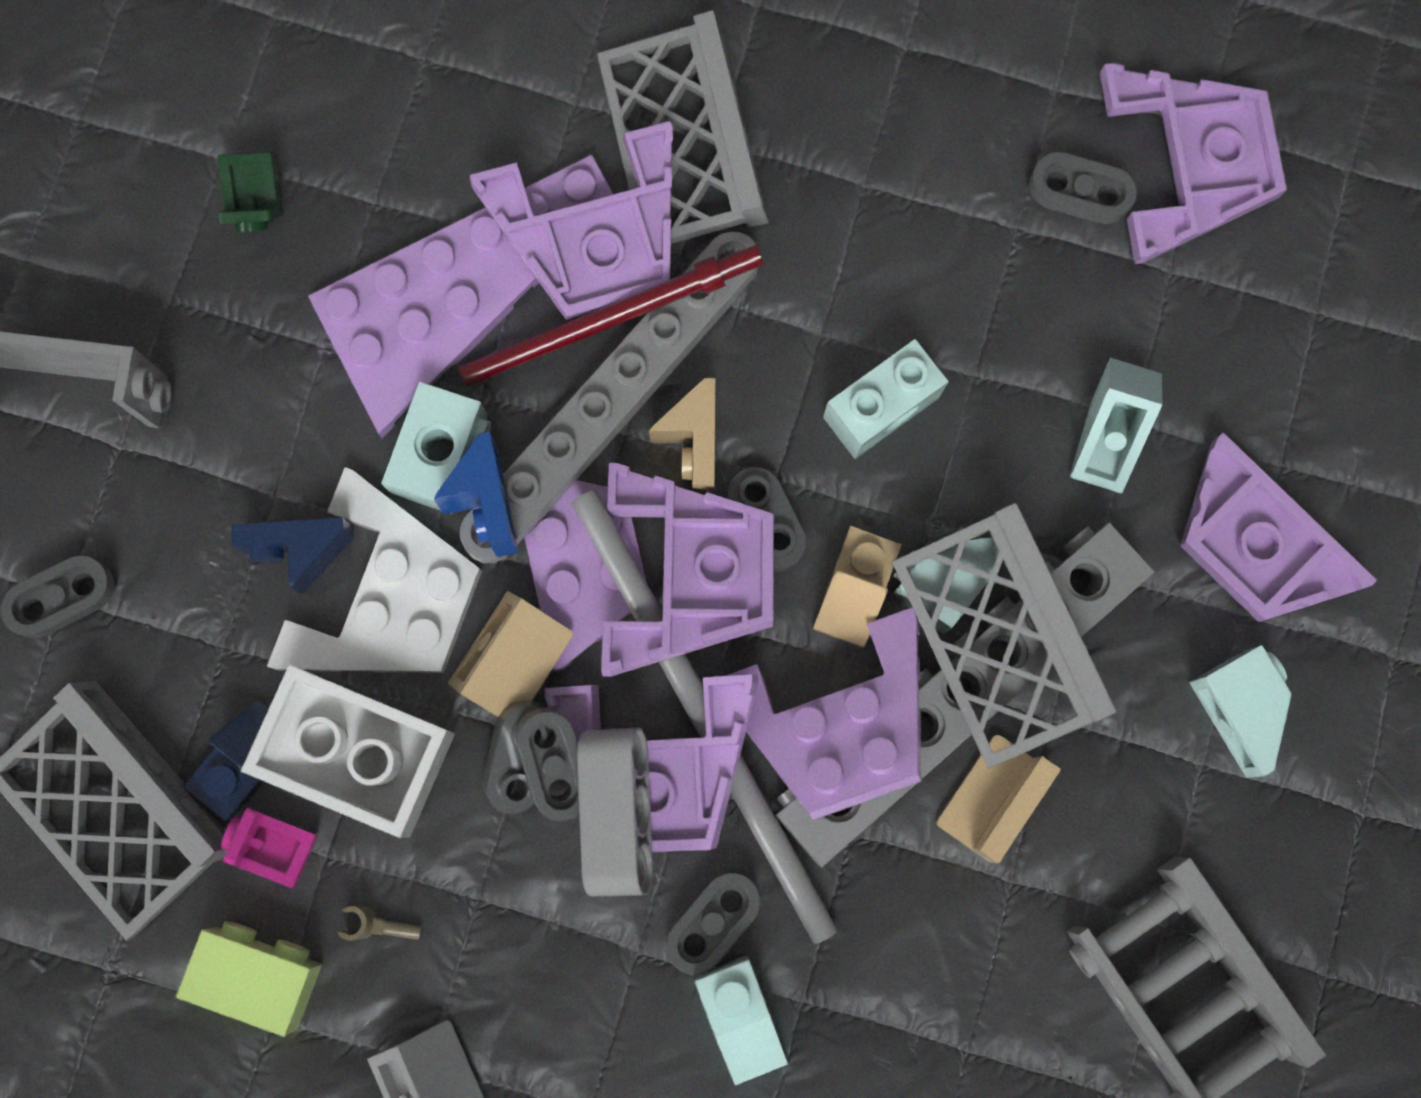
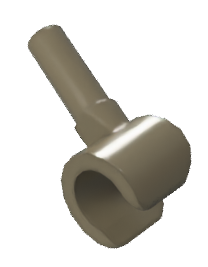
(373, 925)

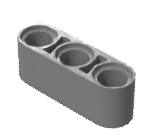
(615, 812)

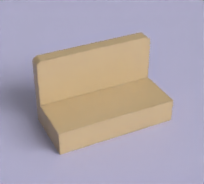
(510, 655)
(996, 801)

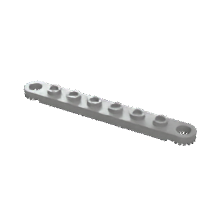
(610, 400)

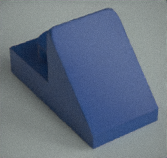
(481, 483)

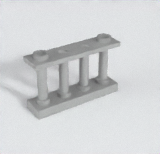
(1216, 939)

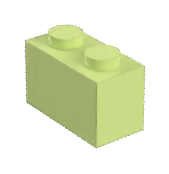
(250, 978)

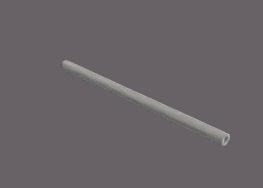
(691, 695)

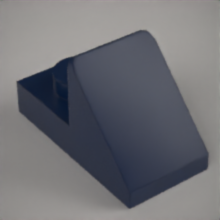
(309, 545)
(219, 778)

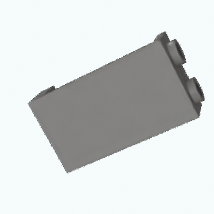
(138, 385)

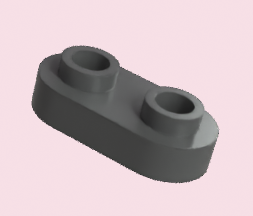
(1081, 183)
(775, 502)
(60, 594)
(504, 760)
(550, 762)
(713, 923)

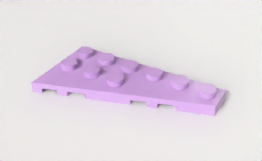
(436, 298)

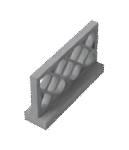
(720, 109)
(1047, 614)
(134, 767)

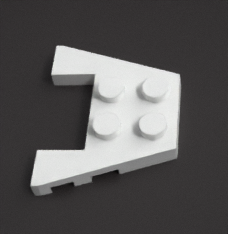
(406, 601)

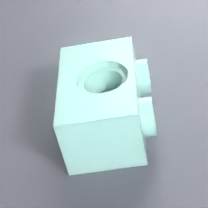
(885, 398)
(432, 417)

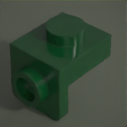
(249, 190)

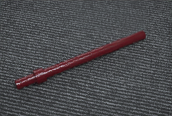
(707, 276)

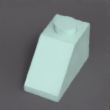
(1117, 425)
(931, 576)
(1248, 707)
(740, 1020)

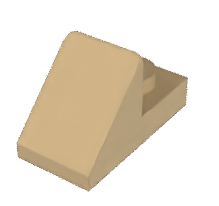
(693, 422)
(857, 587)

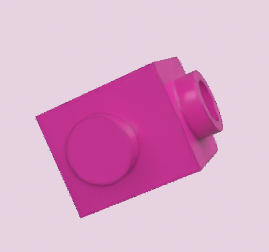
(268, 847)

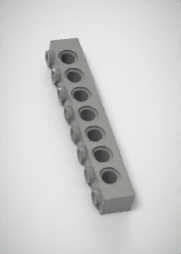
(1114, 574)

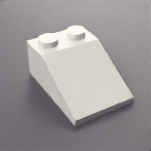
(348, 752)

